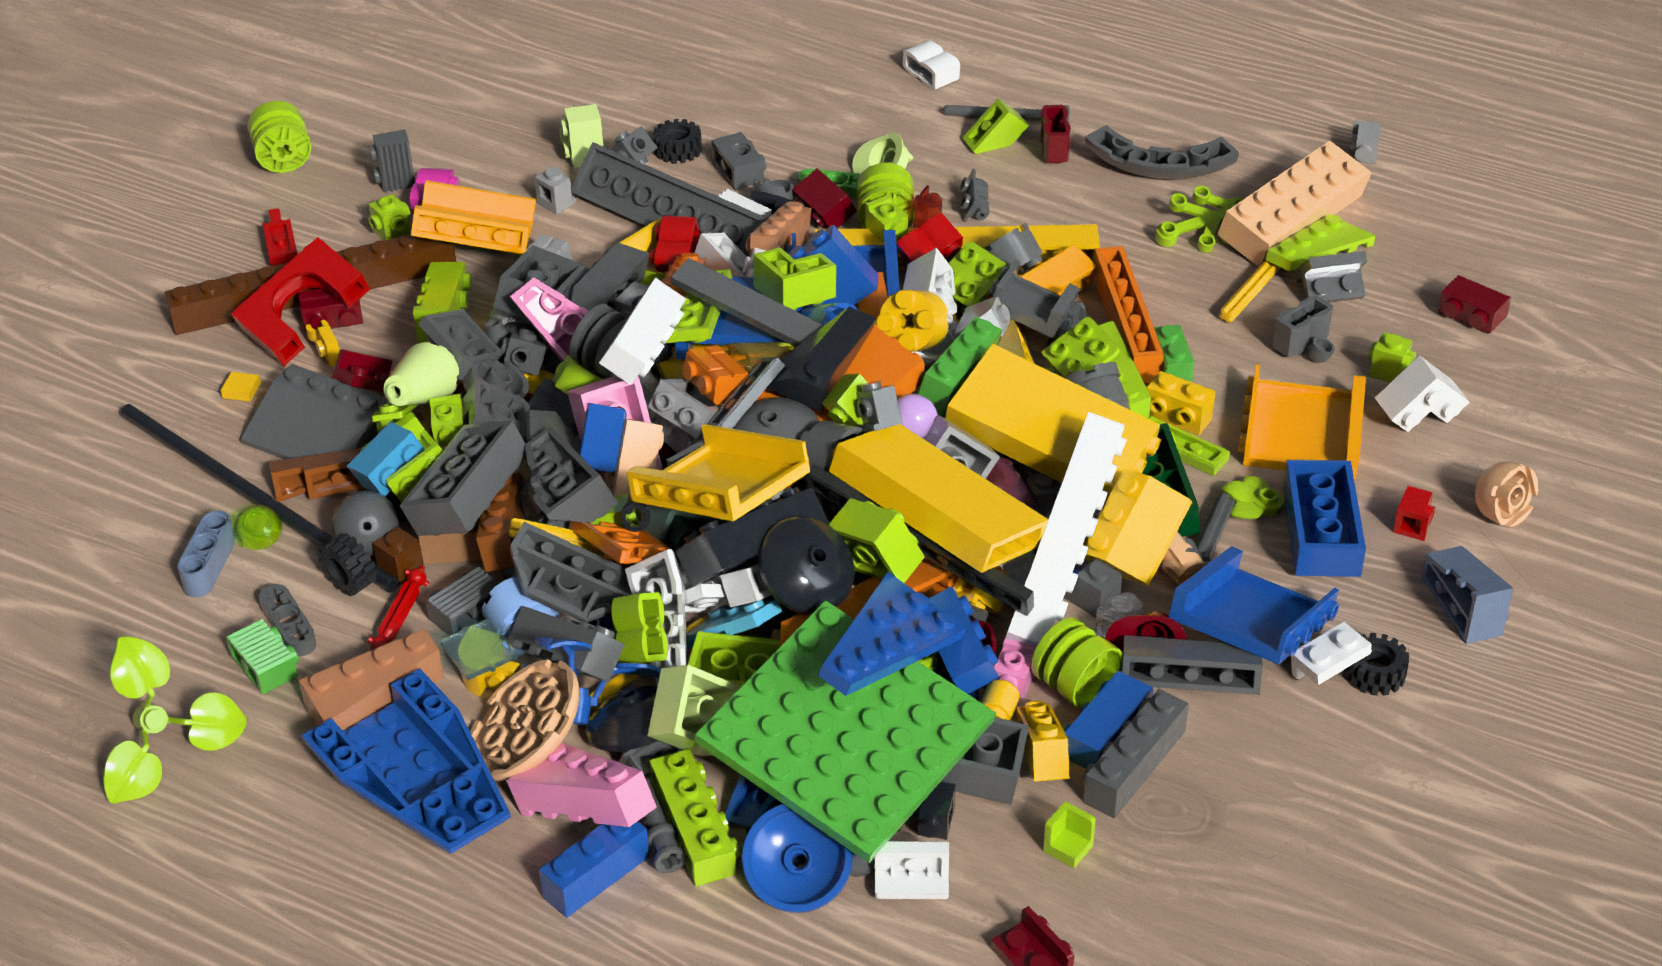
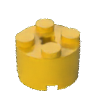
(929, 320)

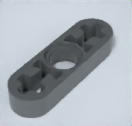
(287, 608)

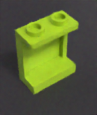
(410, 474)

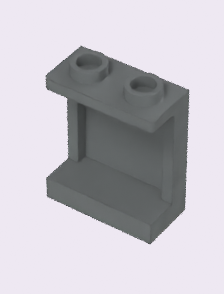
(1032, 303)

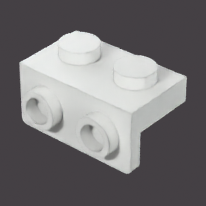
(1329, 653)
(912, 870)

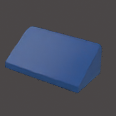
(602, 436)

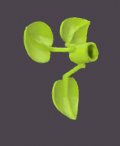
(213, 724)

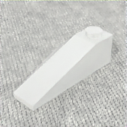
(664, 576)

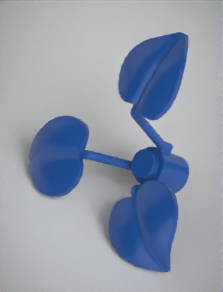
(585, 700)

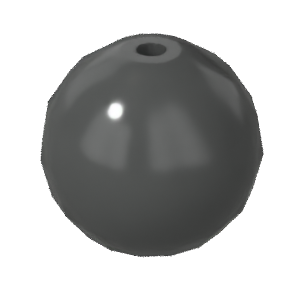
(365, 517)

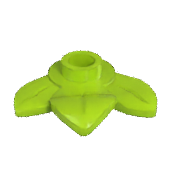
(1253, 498)

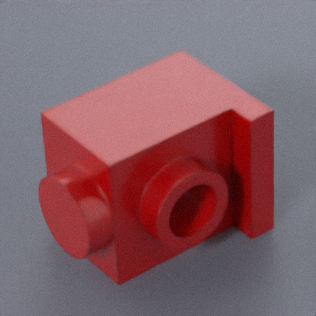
(1414, 513)

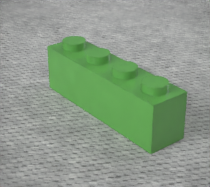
(958, 362)

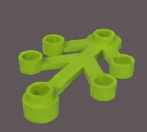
(1168, 232)

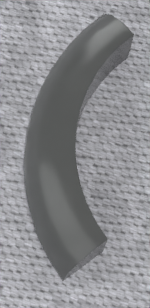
(1158, 161)

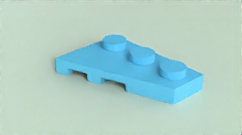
(735, 619)

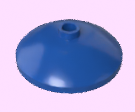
(769, 858)

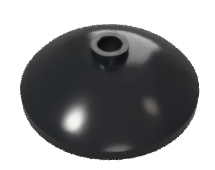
(794, 573)
(623, 720)

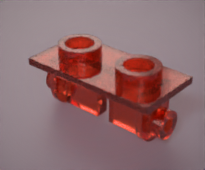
(926, 206)

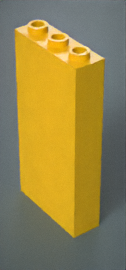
(1040, 416)
(939, 496)

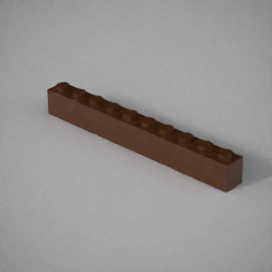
(379, 263)

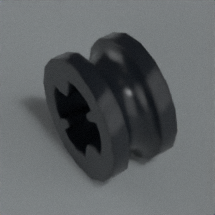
(643, 522)

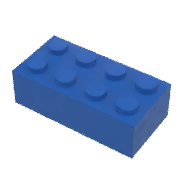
(1323, 518)

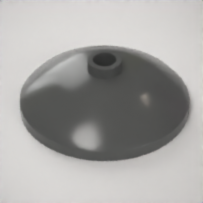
(778, 418)

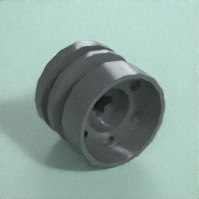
(595, 336)

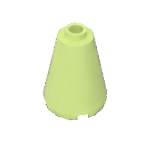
(422, 374)

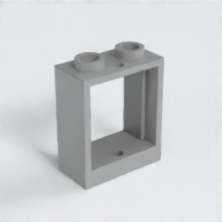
(687, 401)

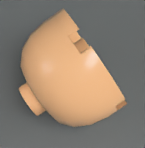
(1505, 492)

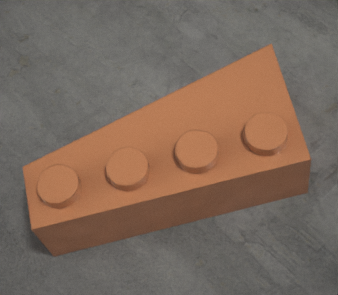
(363, 683)

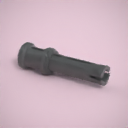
(662, 839)

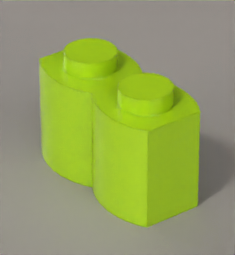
(640, 628)

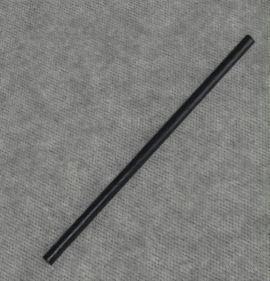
(240, 485)

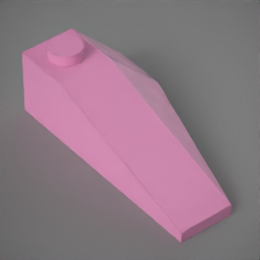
(550, 315)

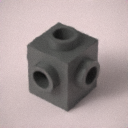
(634, 145)
(524, 351)

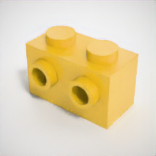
(1181, 402)

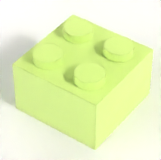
(685, 703)

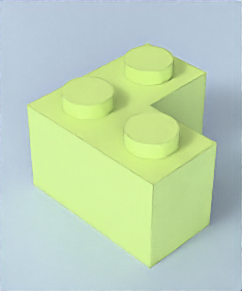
(578, 131)

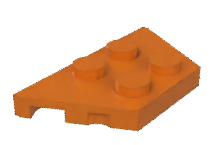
(619, 542)

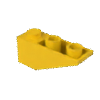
(1045, 742)

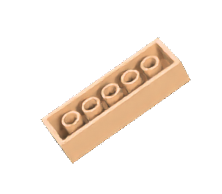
(1293, 200)

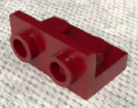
(362, 370)
(1032, 944)

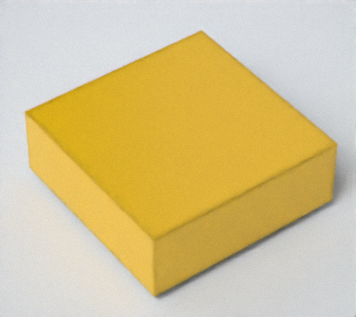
(240, 386)

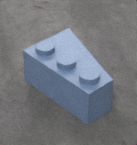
(1468, 593)

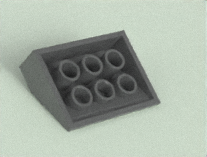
(312, 416)

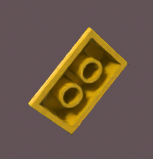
(1137, 526)

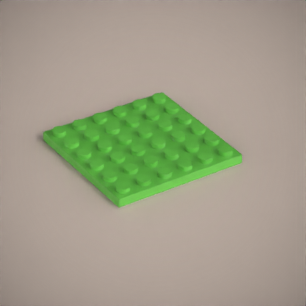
(840, 759)

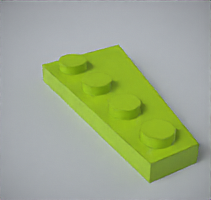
(1319, 239)

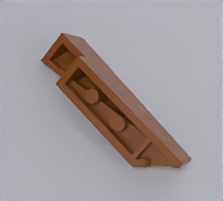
(316, 474)

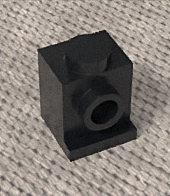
(937, 812)

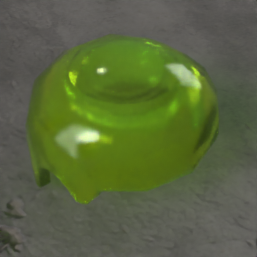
(257, 527)

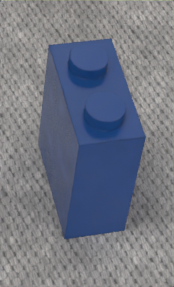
(853, 274)

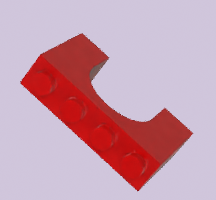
(312, 268)

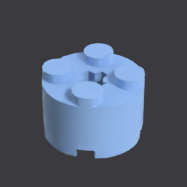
(506, 604)

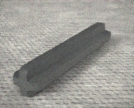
(1214, 526)

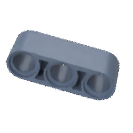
(206, 553)

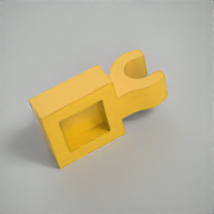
(325, 342)

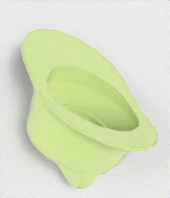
(881, 150)

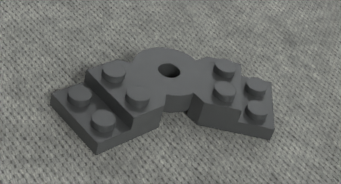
(492, 388)

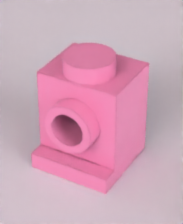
(1016, 664)

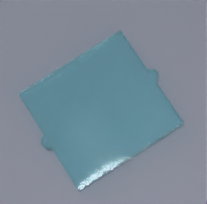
(478, 649)

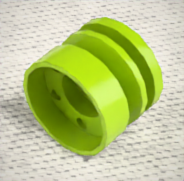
(279, 136)
(884, 180)
(1075, 661)

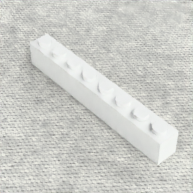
(1067, 527)

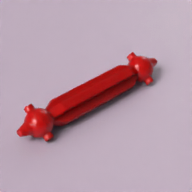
(400, 607)

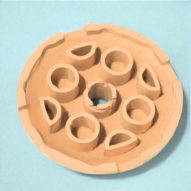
(527, 718)

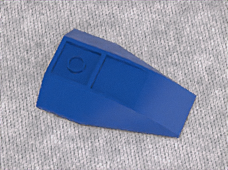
(416, 765)

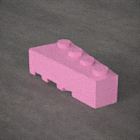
(583, 788)

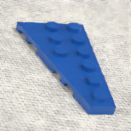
(887, 635)

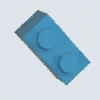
(384, 456)

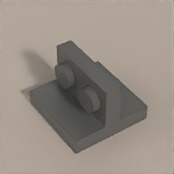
(1333, 276)

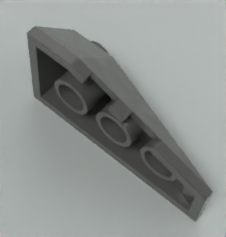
(564, 481)

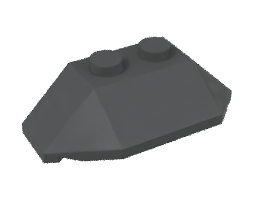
(566, 574)

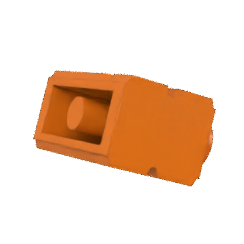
(713, 372)

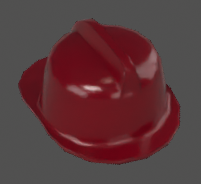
(1148, 624)

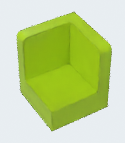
(1069, 834)

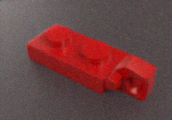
(279, 239)

